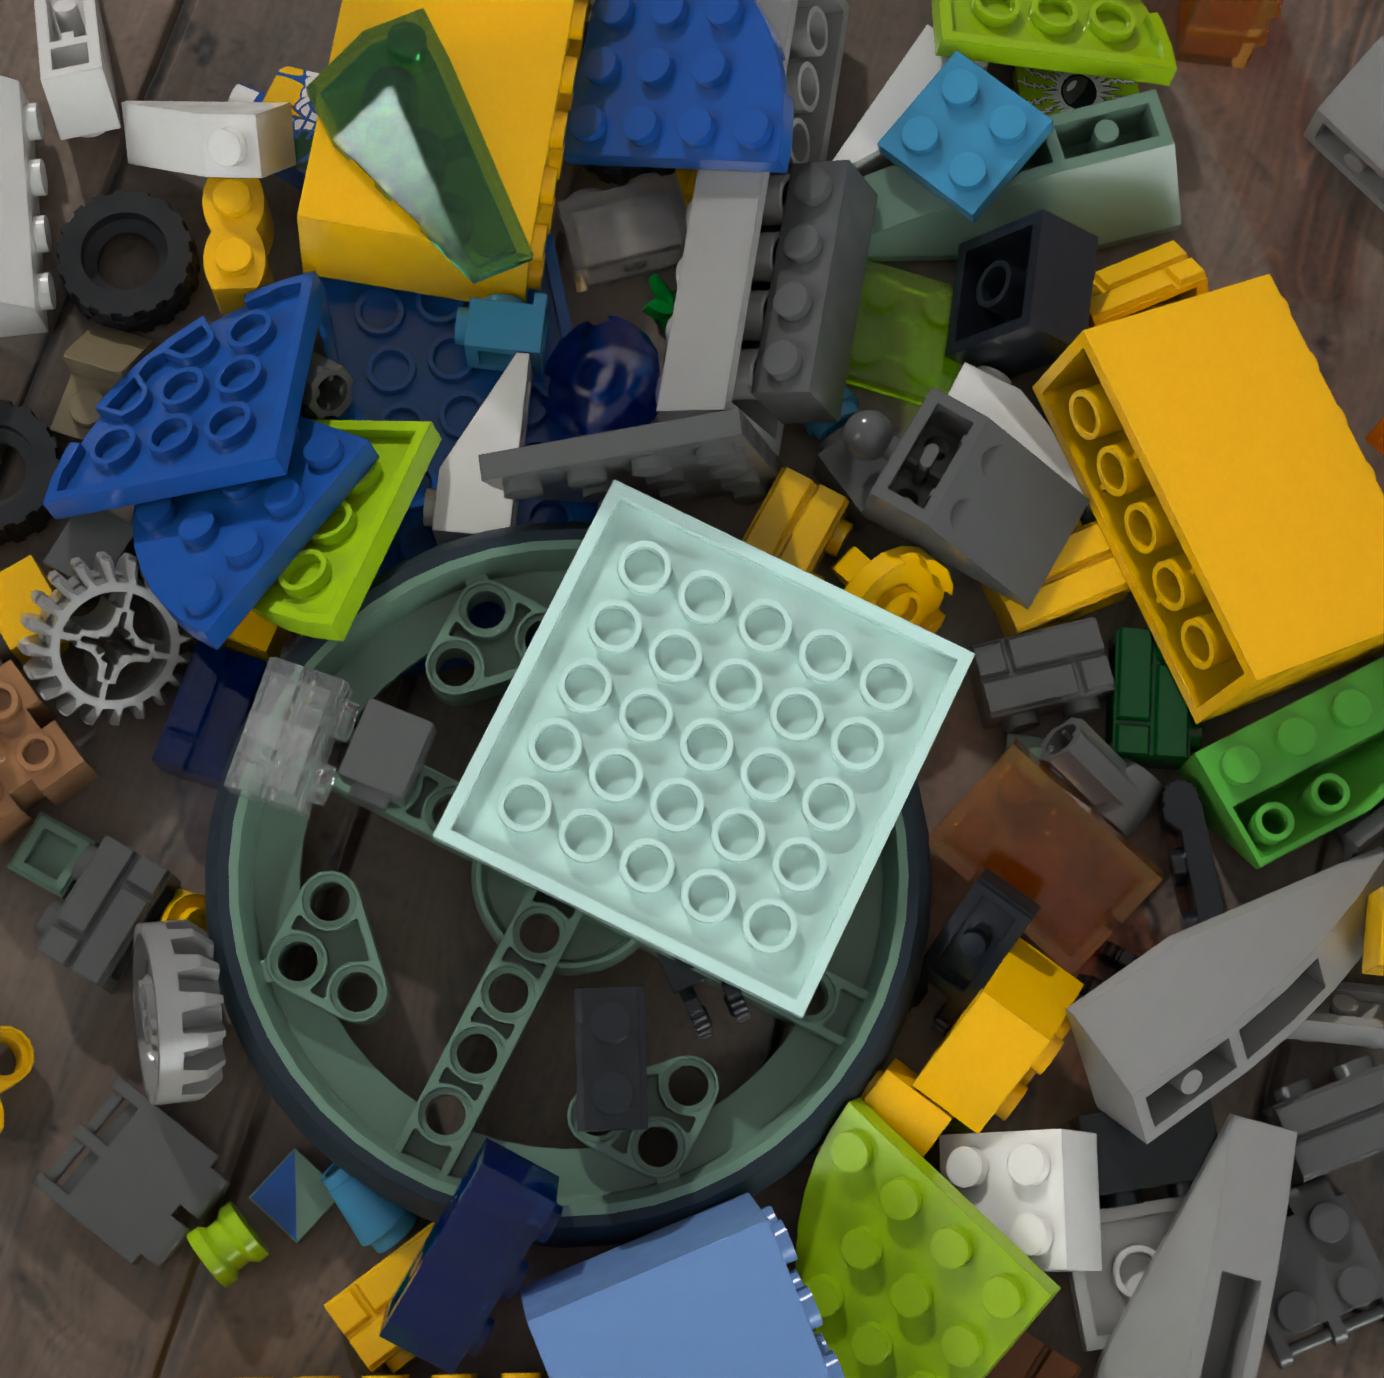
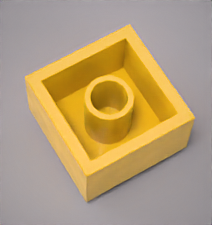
(1001, 1039)

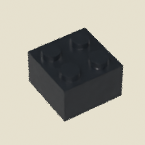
(1021, 294)

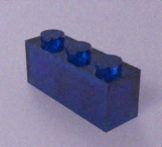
(472, 1257)

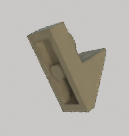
(95, 365)

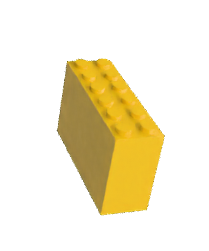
(519, 81)
(1226, 492)

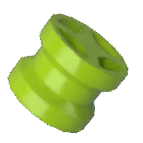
(228, 1244)

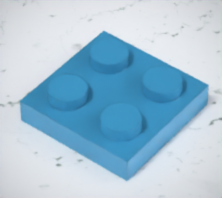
(965, 136)

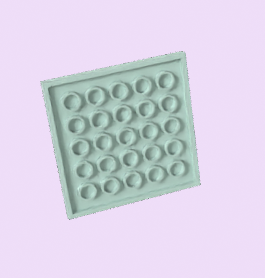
(705, 748)

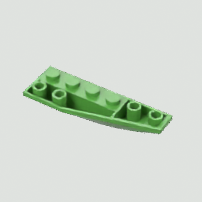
(1296, 769)

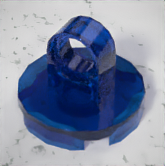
(602, 378)

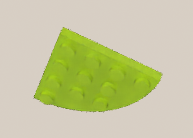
(1059, 35)
(337, 566)
(906, 1262)

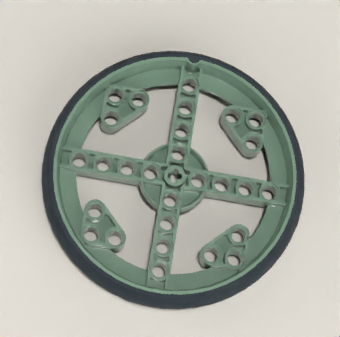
(383, 1134)

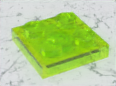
(901, 334)

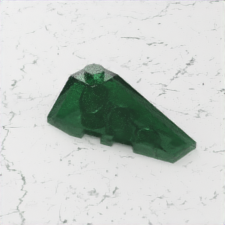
(409, 126)

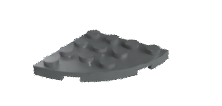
(664, 460)

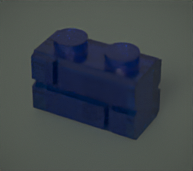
(208, 714)

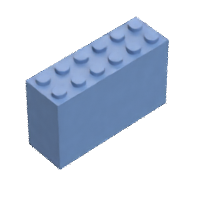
(684, 1304)

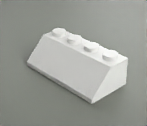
(24, 233)

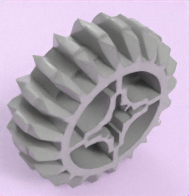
(100, 688)

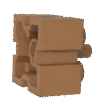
(33, 757)

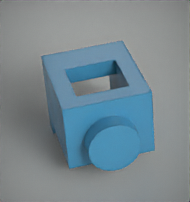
(500, 328)

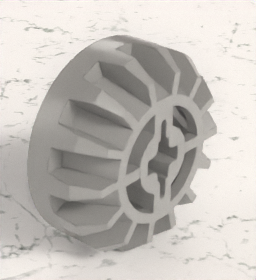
(177, 1011)

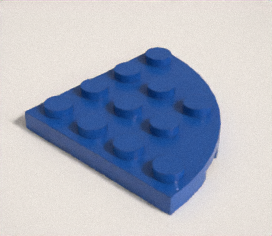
(681, 88)
(199, 408)
(226, 546)

